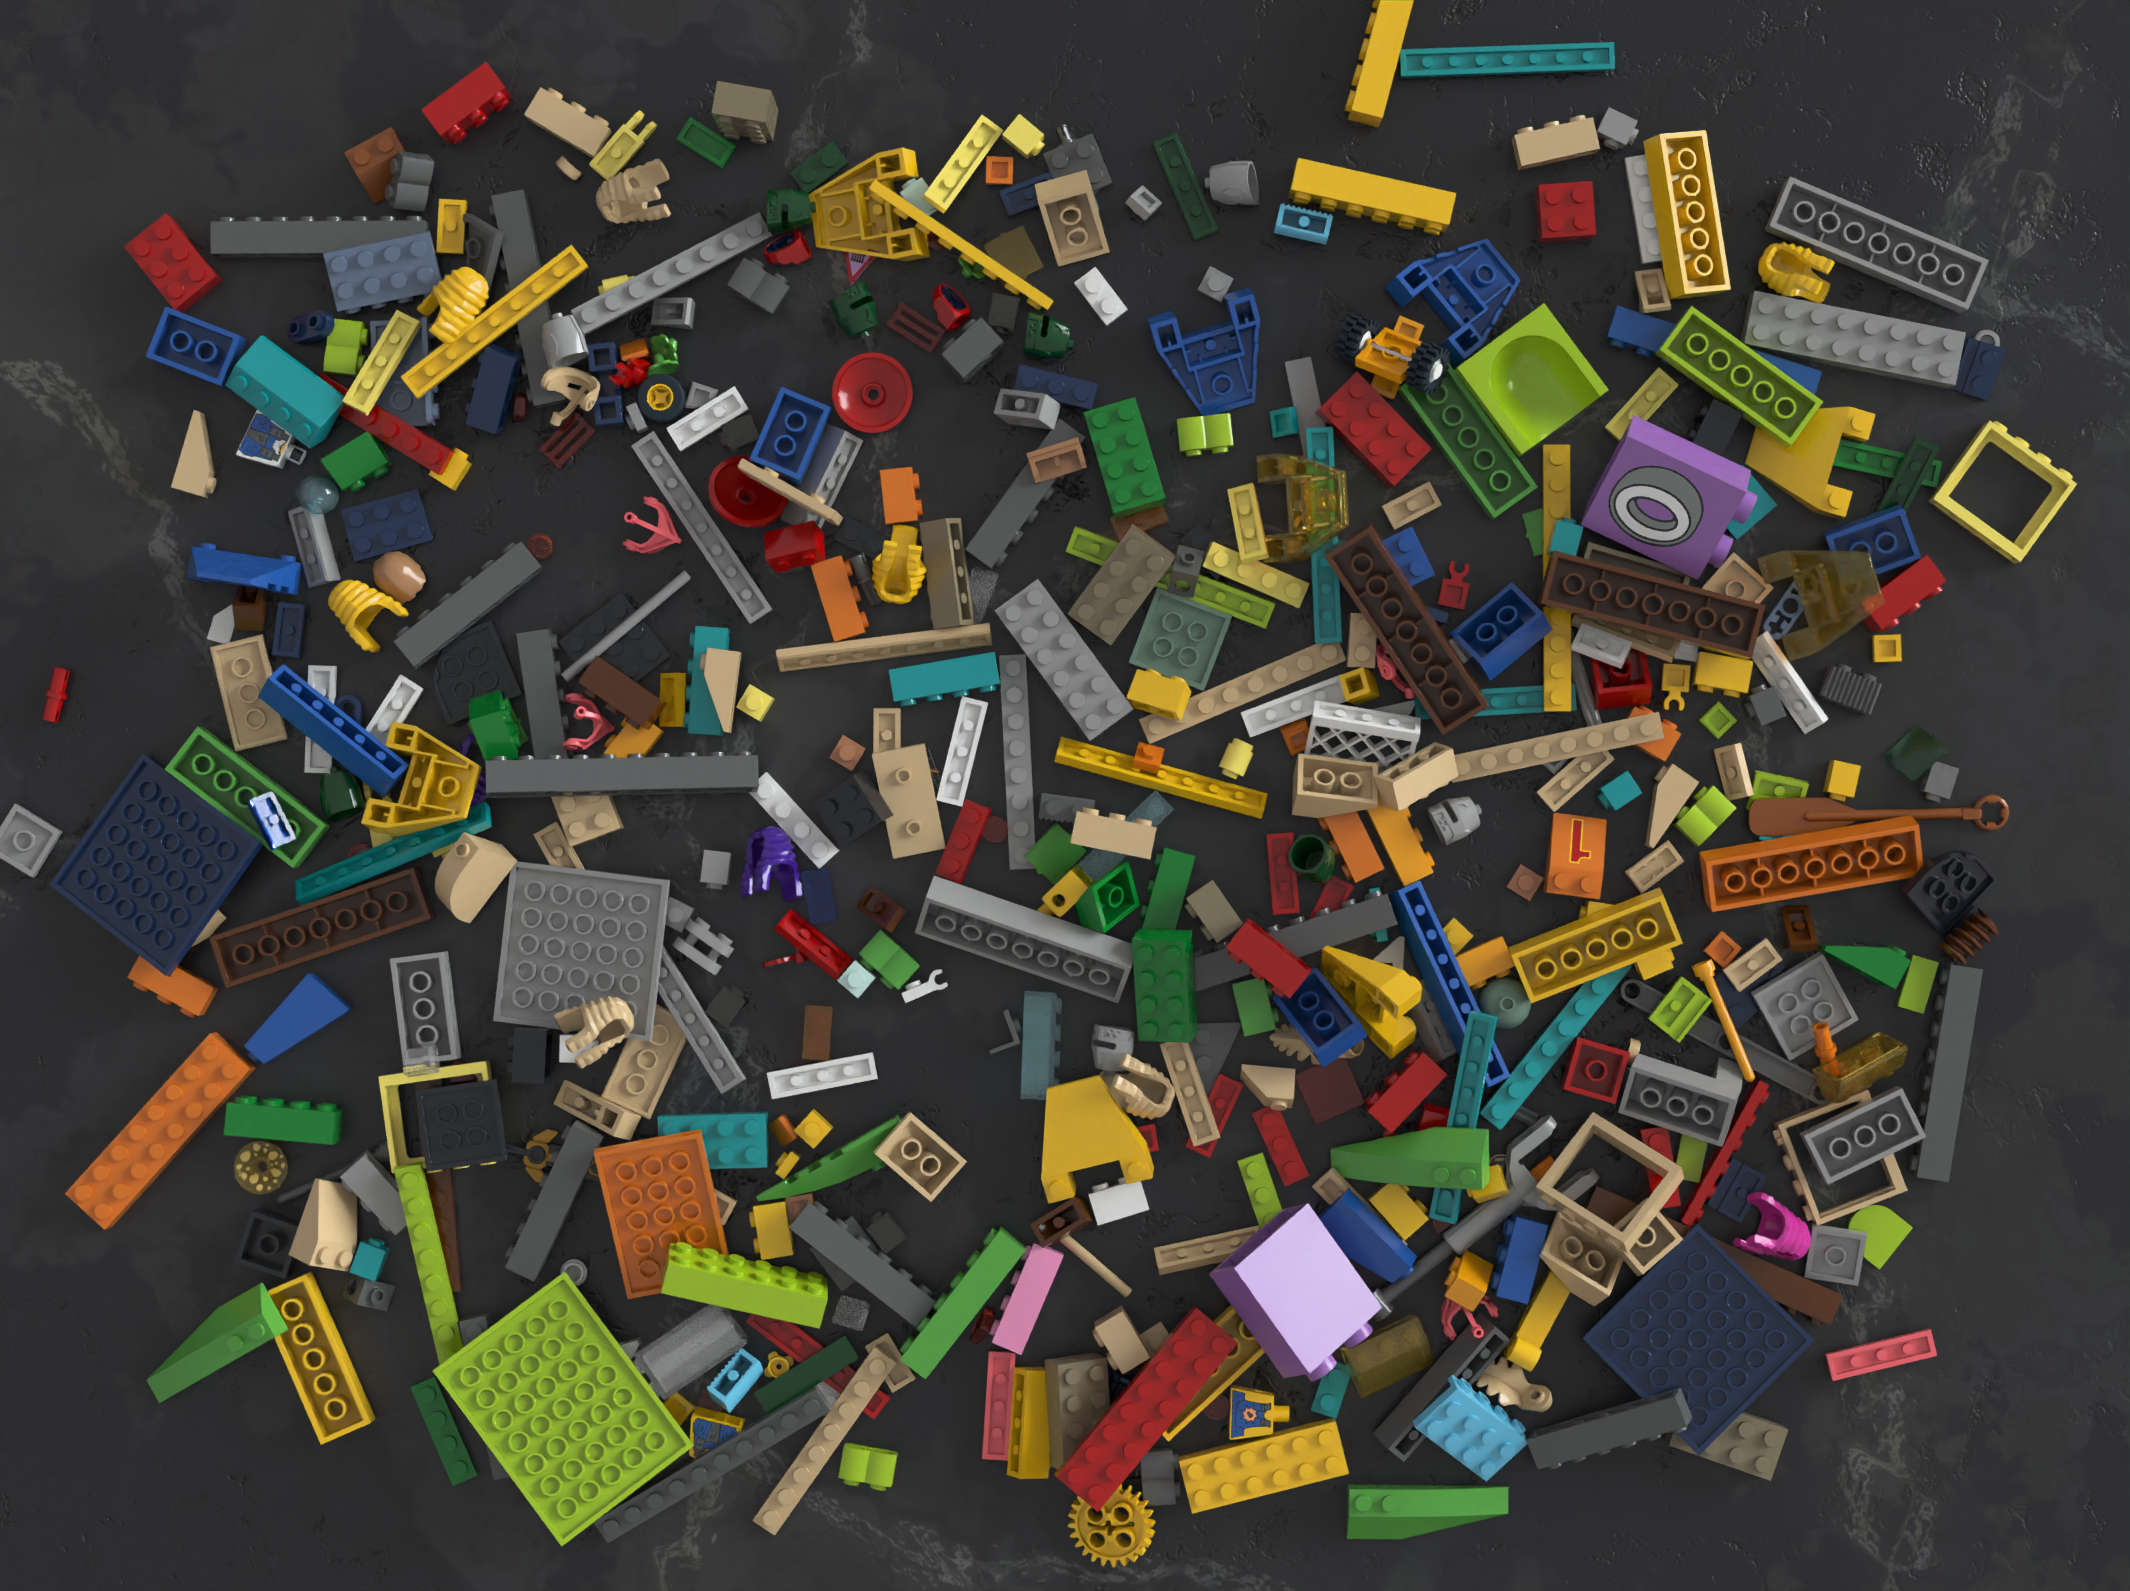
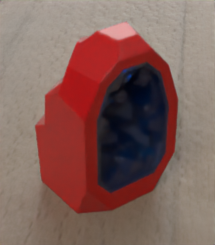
(788, 249)
(950, 307)

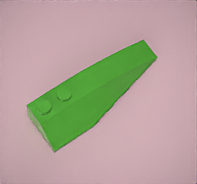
(1420, 1158)
(836, 1166)
(219, 1340)
(1418, 1509)

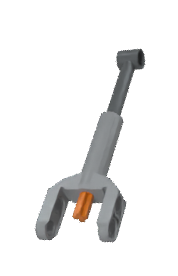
(1488, 1214)

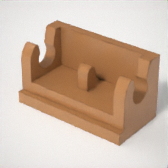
(1056, 460)

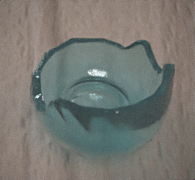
(317, 493)

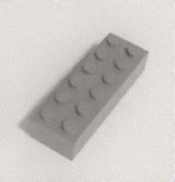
(1063, 660)

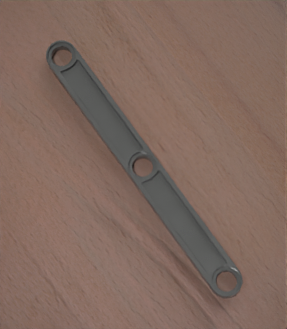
(1709, 1033)

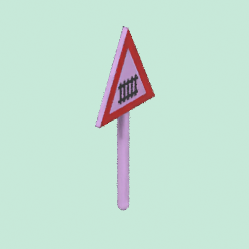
(857, 264)

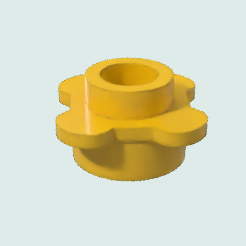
(774, 1359)

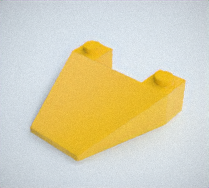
(854, 221)
(1807, 463)
(434, 790)
(1376, 997)
(1087, 1130)

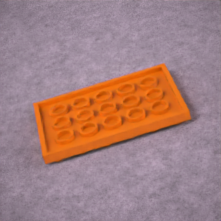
(655, 1197)

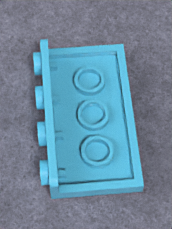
(1472, 1429)

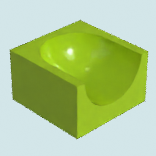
(1531, 380)

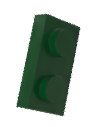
(819, 168)

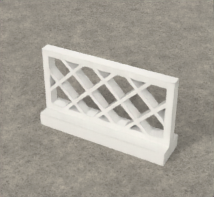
(1364, 723)

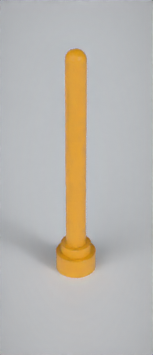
(1705, 972)

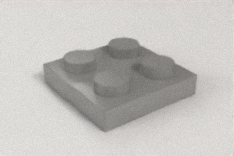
(26, 840)
(1835, 1254)

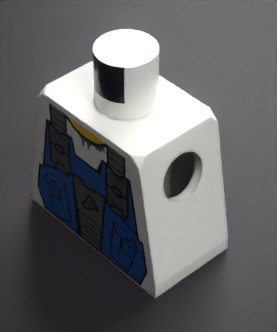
(269, 443)

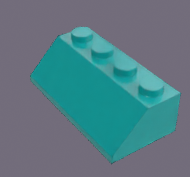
(286, 392)

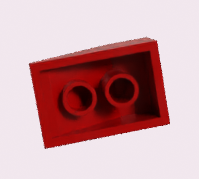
(1623, 686)

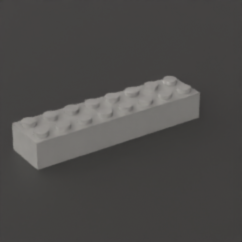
(1876, 245)
(1852, 339)
(1025, 939)

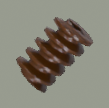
(1969, 937)

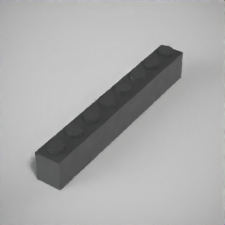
(304, 236)
(521, 261)
(1303, 936)
(1946, 1071)

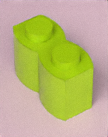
(345, 348)
(1205, 433)
(1704, 815)
(868, 1465)

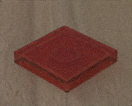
(1329, 1089)

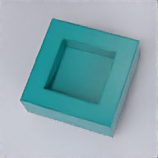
(1284, 422)

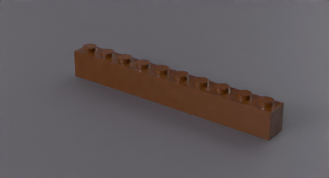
(1780, 1284)

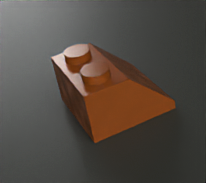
(372, 162)

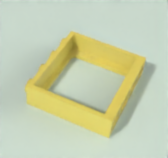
(2038, 463)
(392, 1108)

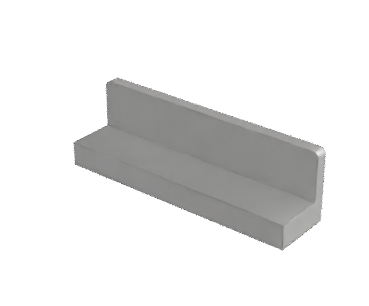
(825, 473)

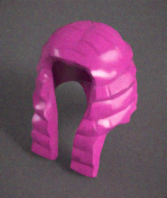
(1778, 1232)

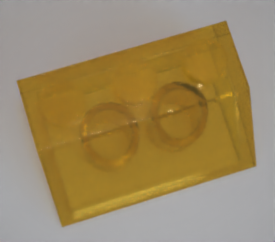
(1859, 1067)
(1388, 1355)

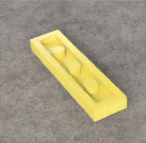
(962, 164)
(382, 362)
(1255, 575)

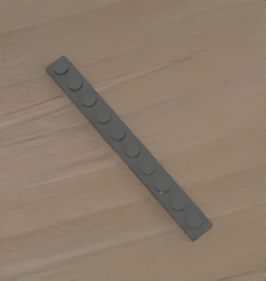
(713, 1463)

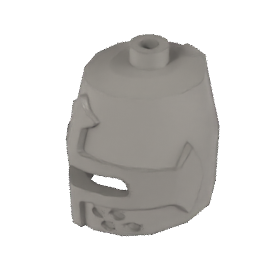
(1234, 183)
(563, 341)
(1454, 818)
(1109, 1045)

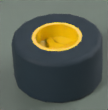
(654, 391)

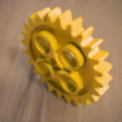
(1114, 1545)

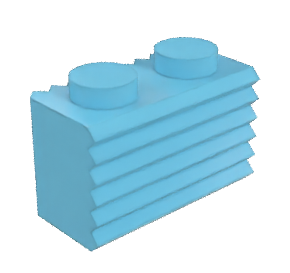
(1303, 224)
(735, 1380)

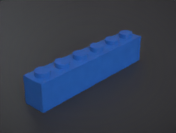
(333, 730)

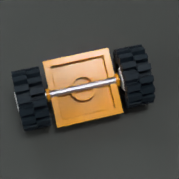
(1392, 354)

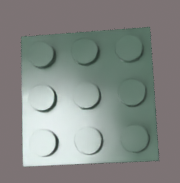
(1180, 638)

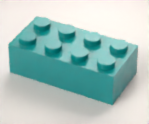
(728, 1138)

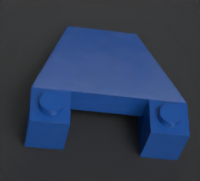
(1464, 289)
(1215, 361)
(269, 574)

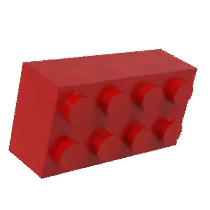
(1373, 430)

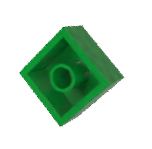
(494, 726)

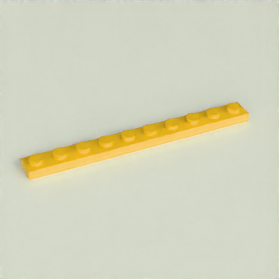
(1558, 641)

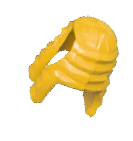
(1789, 271)
(460, 302)
(898, 568)
(357, 608)

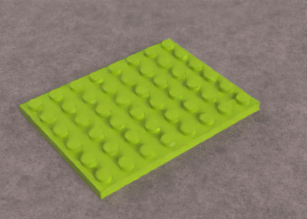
(563, 1408)

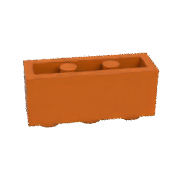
(839, 598)
(1352, 844)
(182, 987)

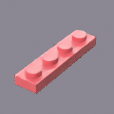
(1880, 1354)
(998, 1405)

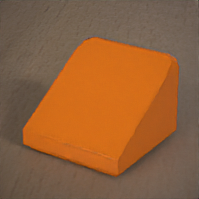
(634, 350)
(1295, 735)
(783, 1130)

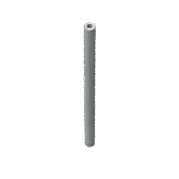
(626, 625)

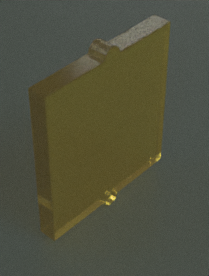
(1014, 253)

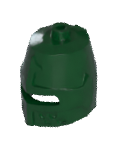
(788, 210)
(855, 311)
(1046, 337)
(340, 795)
(1312, 858)

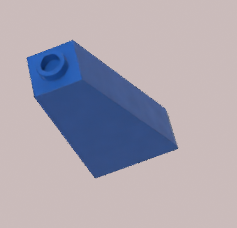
(298, 1017)
(1367, 1238)

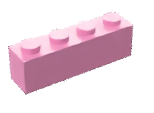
(1026, 1298)

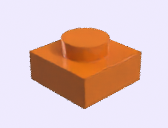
(999, 170)
(1148, 757)
(1722, 949)

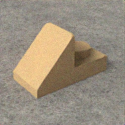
(1652, 291)

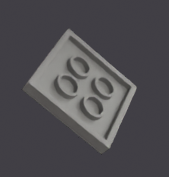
(1800, 1000)

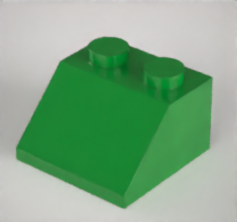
(357, 462)
(1108, 899)

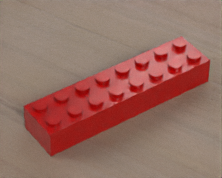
(1145, 1408)

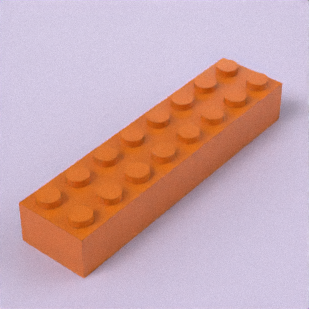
(1811, 863)
(160, 1130)

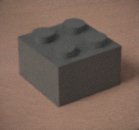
(972, 349)

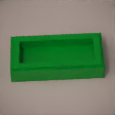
(706, 142)

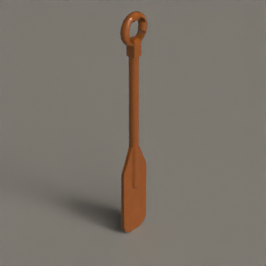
(1816, 814)

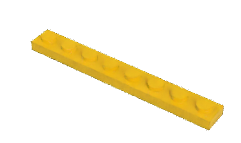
(969, 252)
(495, 321)
(1168, 779)

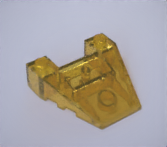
(1314, 503)
(1834, 590)

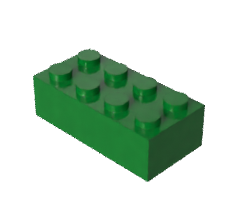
(1124, 458)
(1165, 985)
(284, 1121)

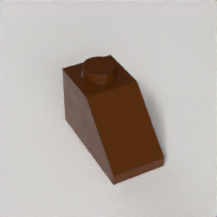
(250, 608)
(1063, 1221)

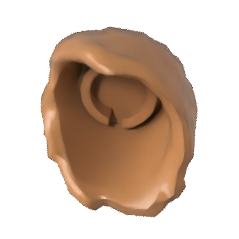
(398, 576)

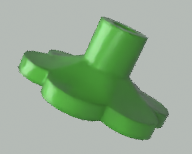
(969, 270)
(665, 346)
(662, 365)

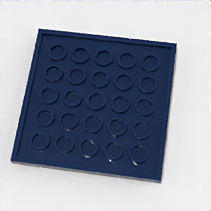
(156, 865)
(1699, 1329)

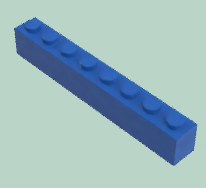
(1648, 333)
(1440, 969)

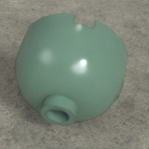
(1506, 1000)

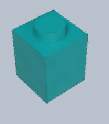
(1565, 537)
(1618, 791)
(370, 1259)

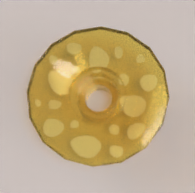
(247, 1169)

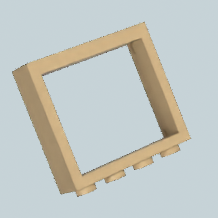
(1634, 1148)
(1800, 1185)

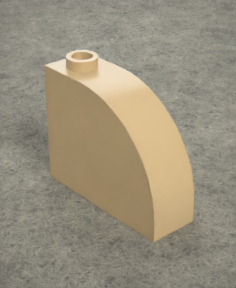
(471, 875)

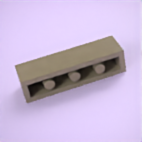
(946, 573)

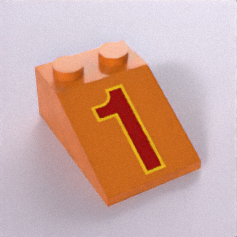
(1575, 856)

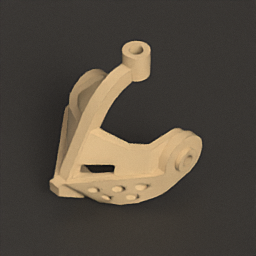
(558, 380)

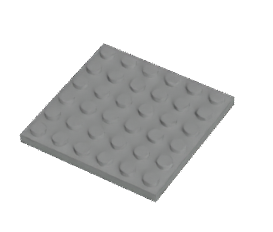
(580, 940)

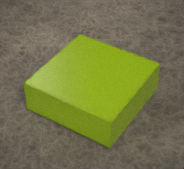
(1717, 720)

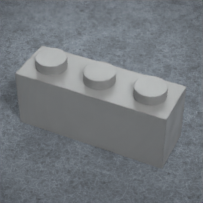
(376, 1190)

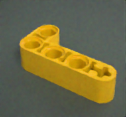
(1536, 1322)

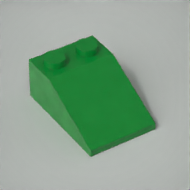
(1879, 964)

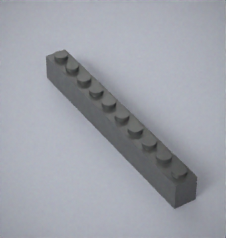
(621, 775)

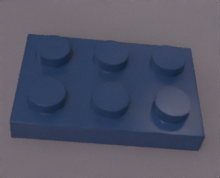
(386, 525)
(1741, 1004)

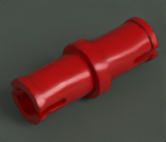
(56, 694)

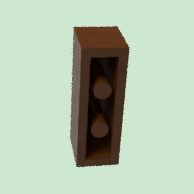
(621, 694)

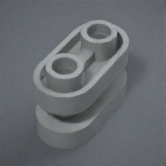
(700, 930)

